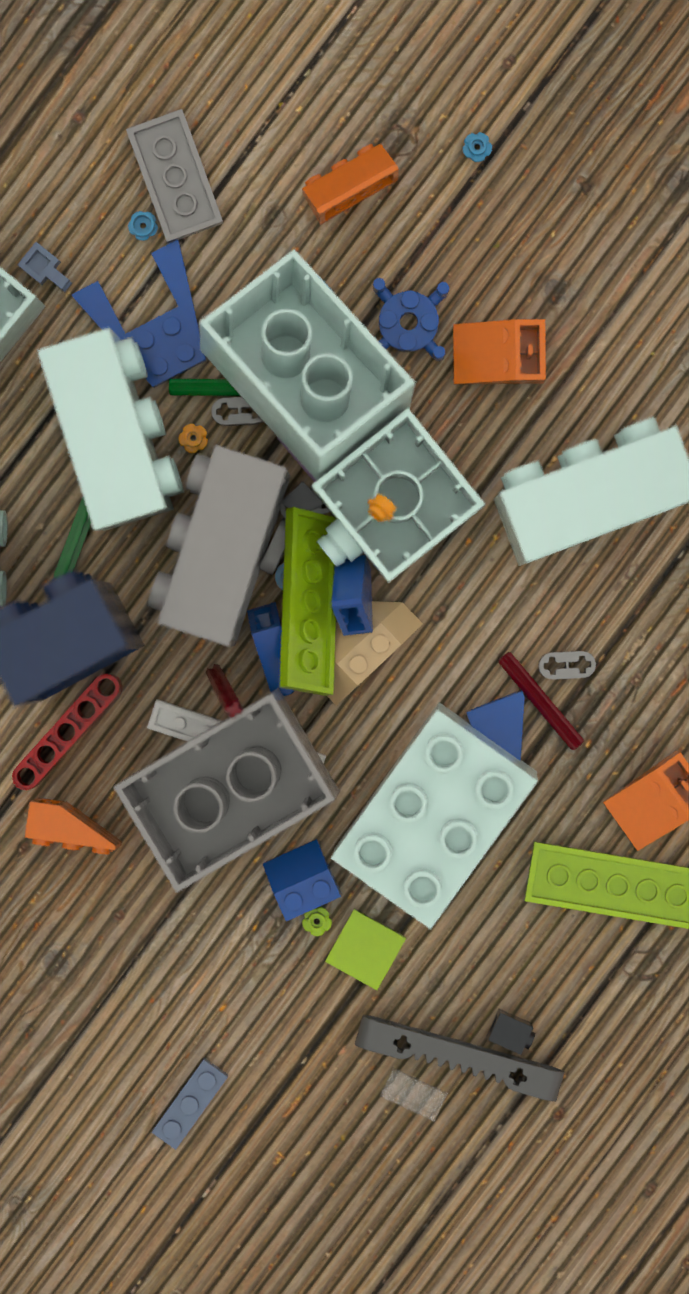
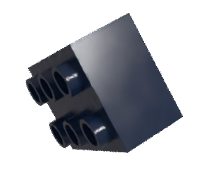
(64, 638)

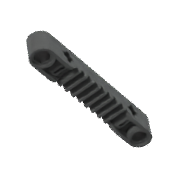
(538, 1080)

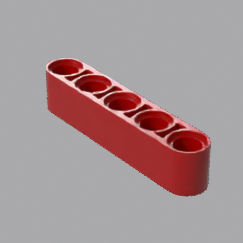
(57, 742)

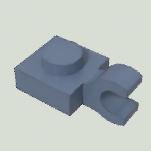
(42, 266)

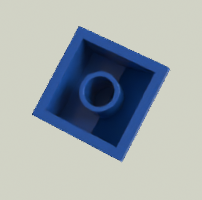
(301, 880)

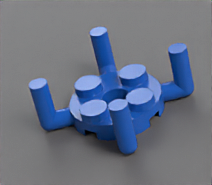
(410, 303)

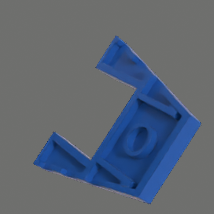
(167, 342)

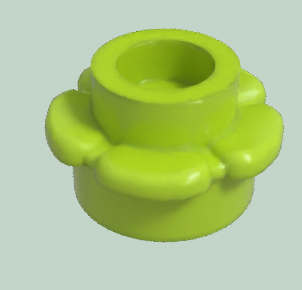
(317, 929)

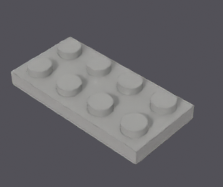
(174, 176)

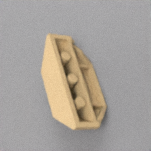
(362, 653)

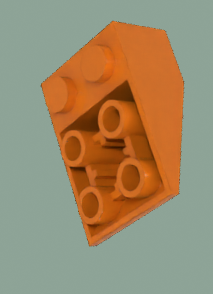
(500, 352)
(653, 801)
(63, 823)

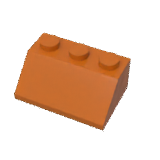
(350, 182)

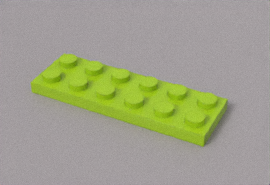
(307, 607)
(608, 885)

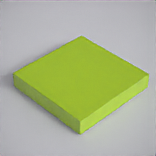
(365, 949)

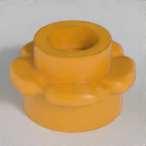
(185, 438)
(381, 508)

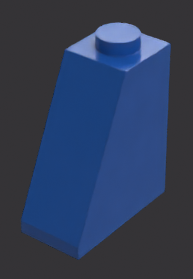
(353, 596)
(266, 633)
(501, 721)

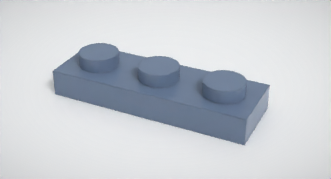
(190, 1103)

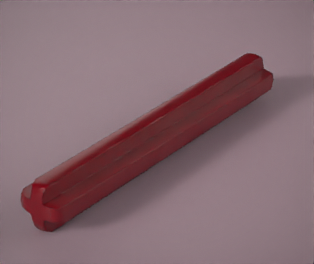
(224, 691)
(541, 701)

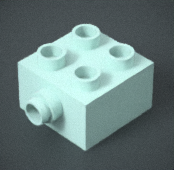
(415, 477)

